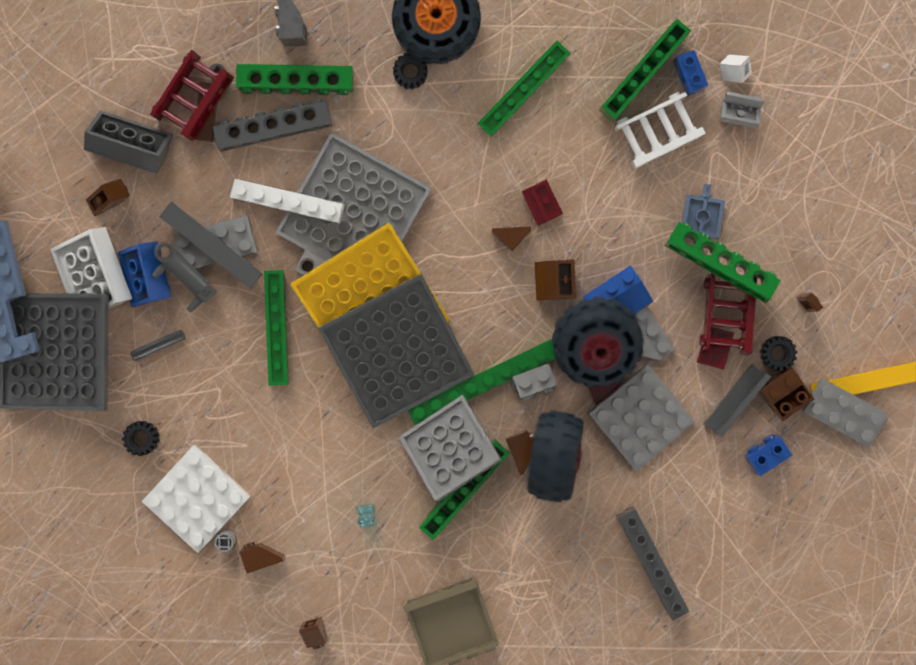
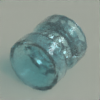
(366, 515)

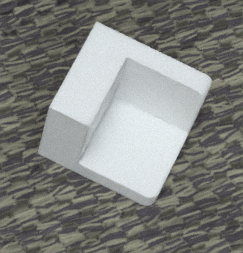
(735, 68)

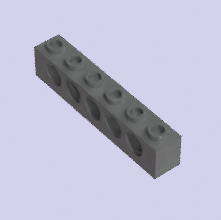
(226, 142)
(652, 563)

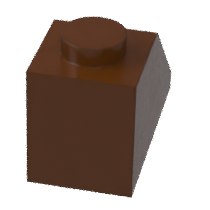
(107, 196)
(521, 448)
(259, 556)
(313, 633)

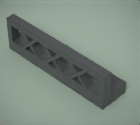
(736, 400)

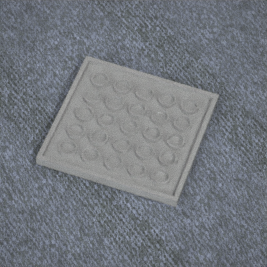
(367, 188)

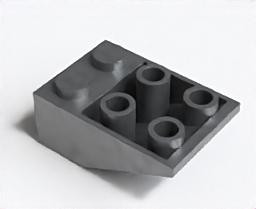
(291, 26)

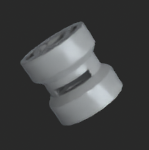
(226, 537)

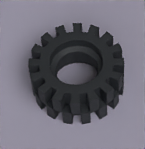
(409, 82)
(790, 353)
(129, 441)

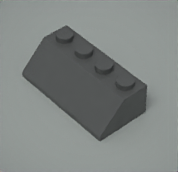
(127, 141)

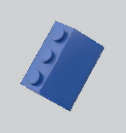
(137, 266)
(626, 288)

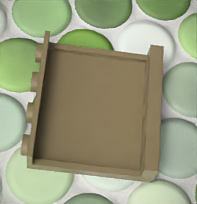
(451, 623)

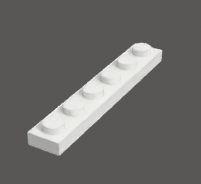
(287, 201)

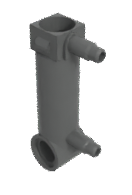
(185, 273)

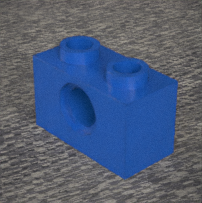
(690, 72)

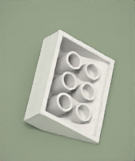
(91, 266)

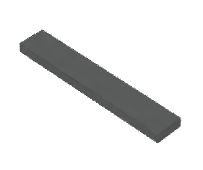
(211, 245)

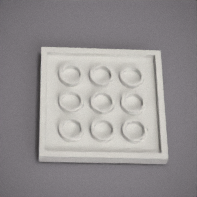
(196, 498)

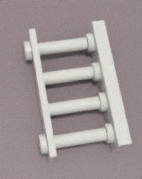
(674, 140)

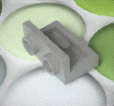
(741, 109)
(535, 381)

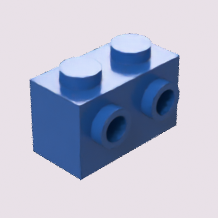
(768, 454)

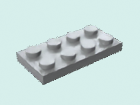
(234, 233)
(845, 412)

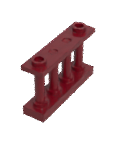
(205, 108)
(745, 325)

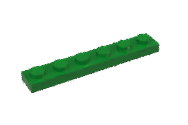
(524, 88)
(276, 327)

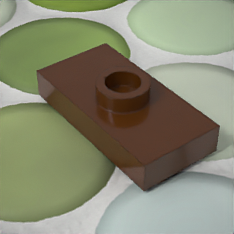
(810, 302)

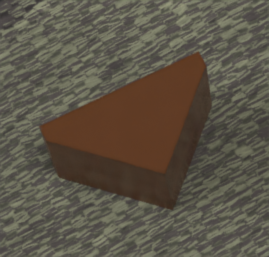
(511, 236)

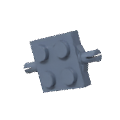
(704, 213)

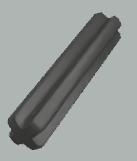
(157, 345)

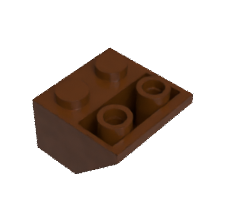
(555, 280)
(786, 393)

